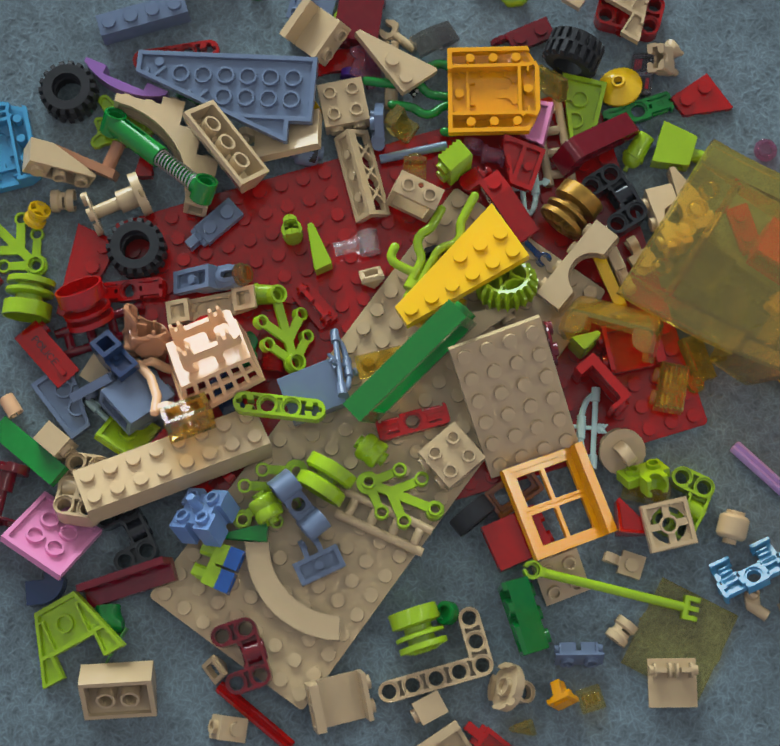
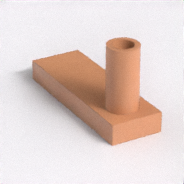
(107, 168)

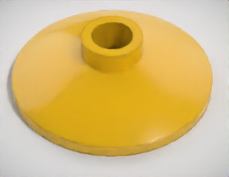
(625, 92)

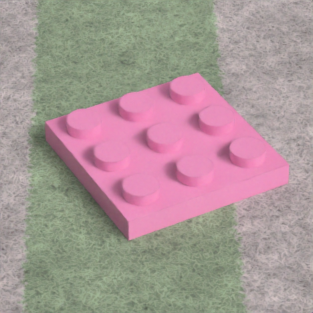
(46, 540)

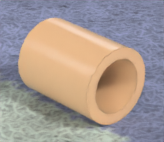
(10, 405)

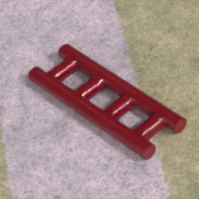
(73, 351)

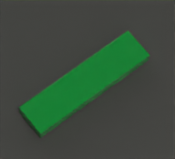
(31, 452)

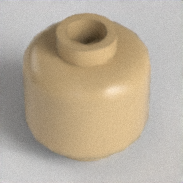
(732, 526)

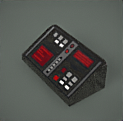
(639, 64)

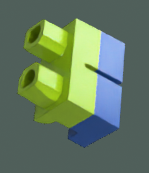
(215, 576)

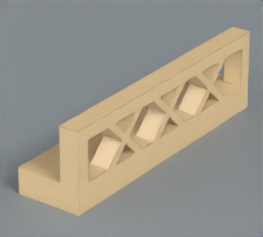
(357, 175)

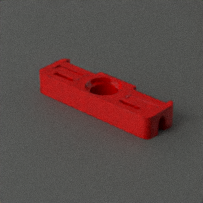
(145, 288)
(397, 428)

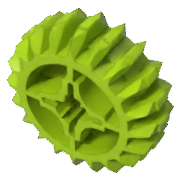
(510, 289)

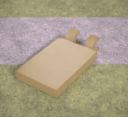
(300, 140)

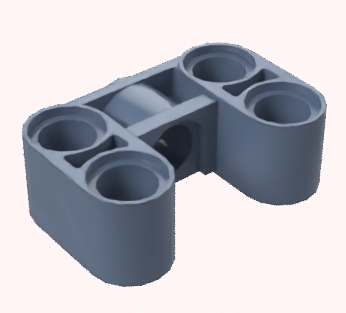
(307, 516)

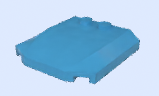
(14, 136)

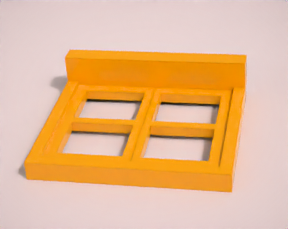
(587, 490)

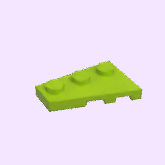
(583, 103)

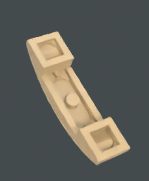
(188, 310)

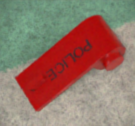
(46, 353)

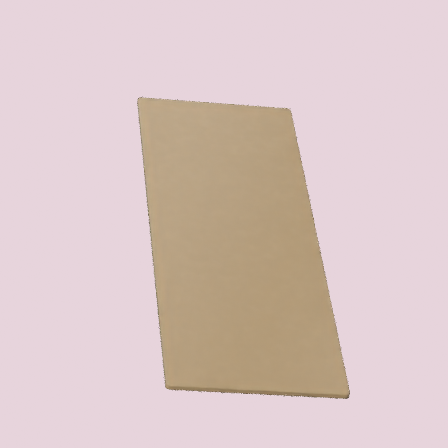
(370, 561)

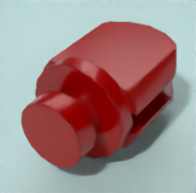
(470, 179)

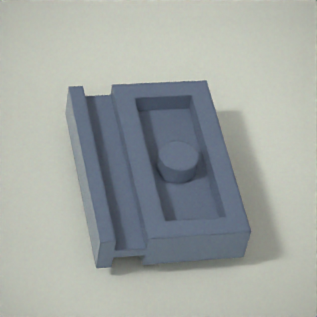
(91, 389)

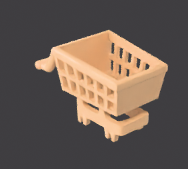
(201, 353)

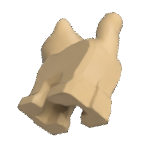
(664, 58)

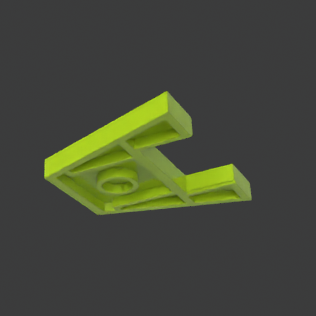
(64, 627)

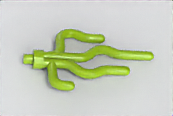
(419, 270)

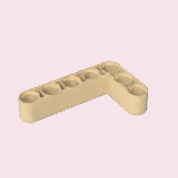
(446, 669)

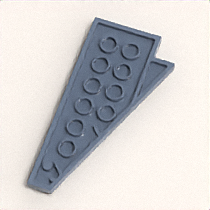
(248, 88)

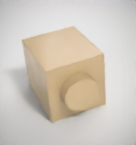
(428, 708)

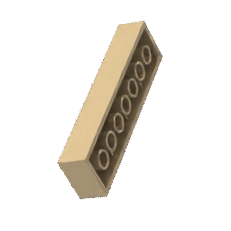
(168, 468)

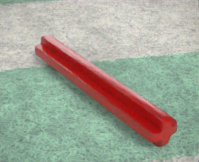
(255, 716)

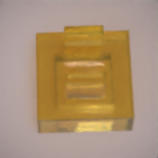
(590, 699)

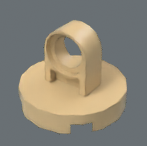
(621, 449)
(508, 686)

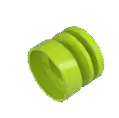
(29, 293)
(418, 629)

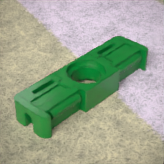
(652, 106)

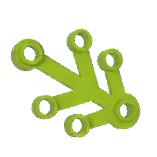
(18, 247)
(284, 332)
(261, 485)
(397, 494)

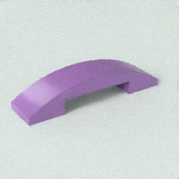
(101, 73)

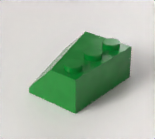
(524, 615)

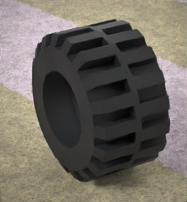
(573, 51)
(76, 107)
(126, 234)

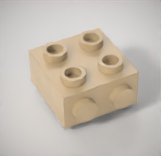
(343, 105)
(450, 456)

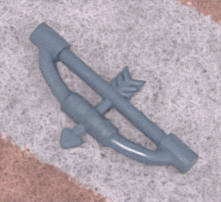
(346, 364)

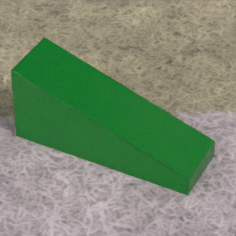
(255, 533)

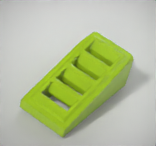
(319, 254)

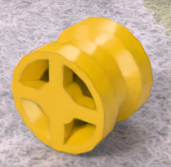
(37, 214)

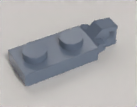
(214, 225)

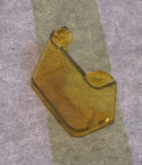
(587, 310)

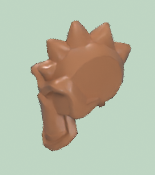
(144, 336)

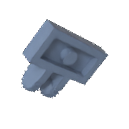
(377, 124)
(319, 564)

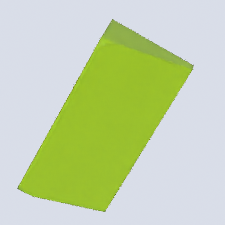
(583, 343)

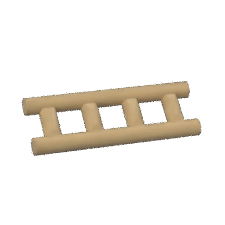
(560, 129)
(390, 535)

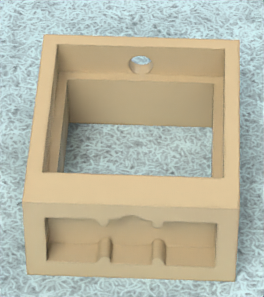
(412, 199)

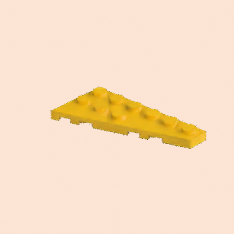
(471, 262)

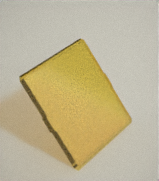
(666, 636)

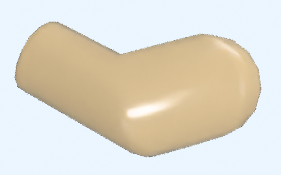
(753, 605)

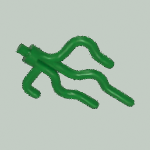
(427, 92)

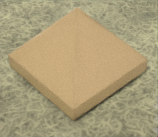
(371, 277)
(219, 664)

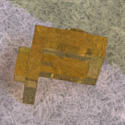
(400, 125)

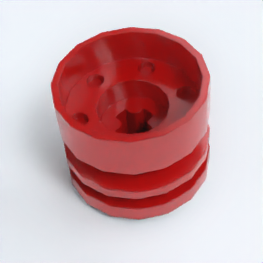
(84, 304)

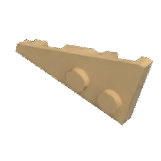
(399, 67)

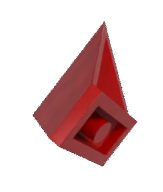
(627, 520)

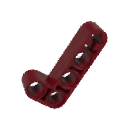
(593, 142)

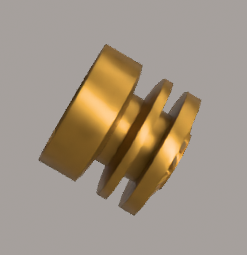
(571, 208)

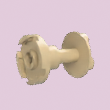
(125, 200)

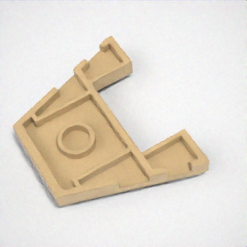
(636, 10)

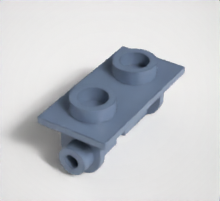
(567, 656)

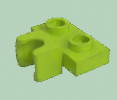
(646, 475)

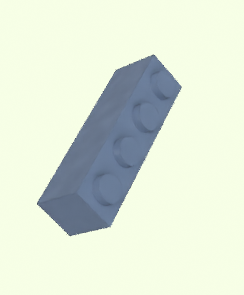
(141, 19)

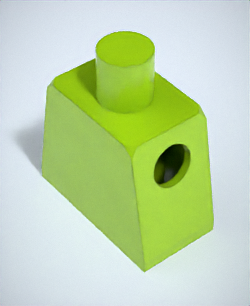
(675, 148)

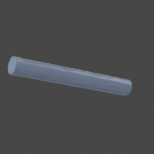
(425, 149)

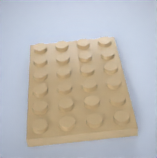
(513, 394)

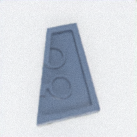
(69, 414)

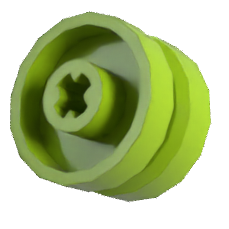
(327, 476)

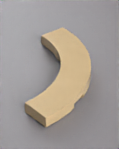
(281, 602)

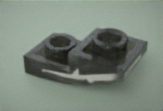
(434, 38)

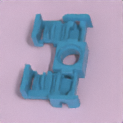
(735, 585)

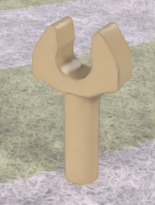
(395, 35)

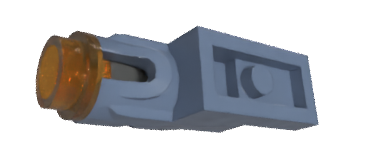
(211, 278)

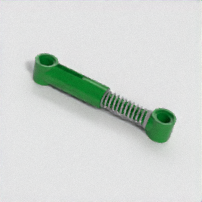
(116, 126)

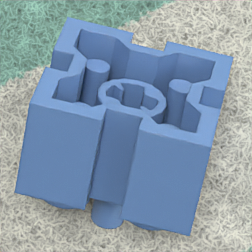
(204, 517)

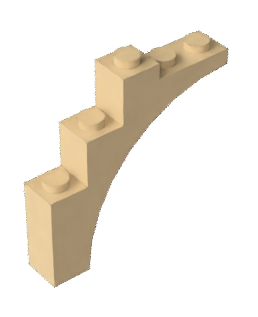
(165, 122)

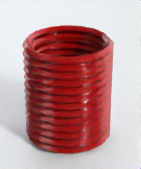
(270, 363)

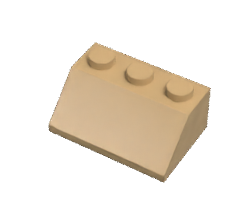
(118, 690)

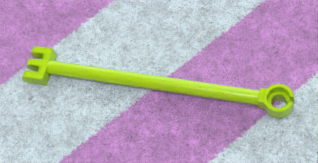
(684, 606)

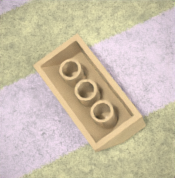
(226, 145)

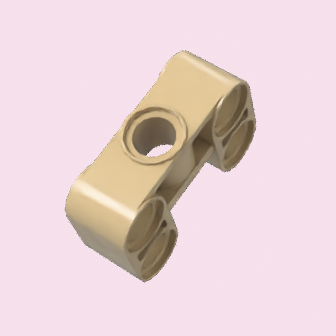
(68, 492)

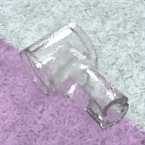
(365, 244)

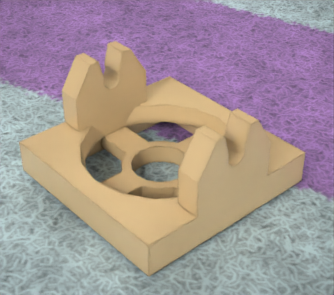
(681, 505)

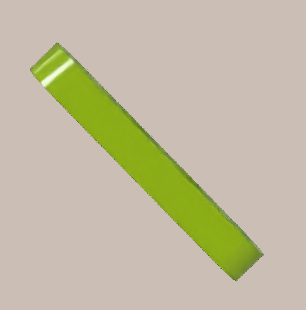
(278, 411)

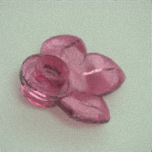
(363, 64)

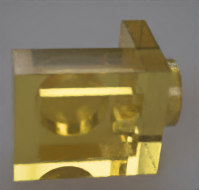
(416, 165)

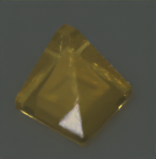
(525, 727)

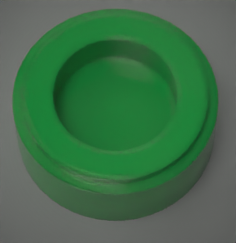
(448, 613)

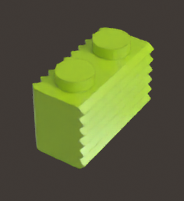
(454, 162)

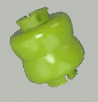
(371, 450)
(266, 508)

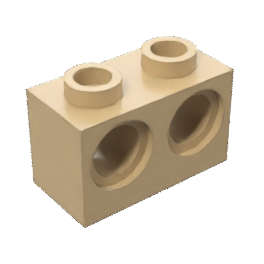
(55, 442)

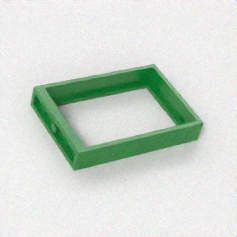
(410, 362)

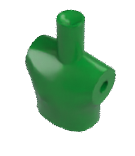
(112, 615)

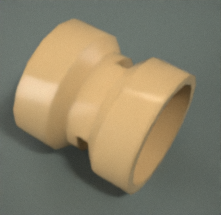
(63, 200)
(617, 635)

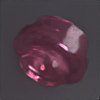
(765, 150)

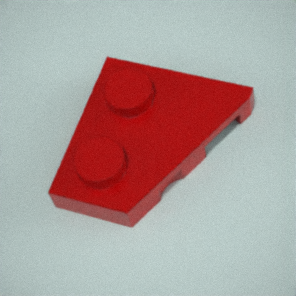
(700, 98)
(521, 162)

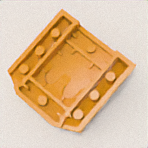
(492, 91)

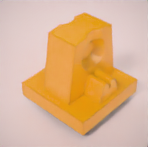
(561, 696)

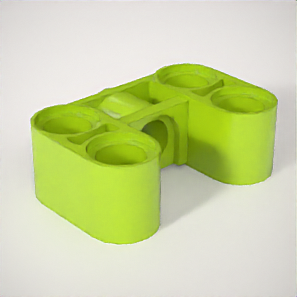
(697, 502)

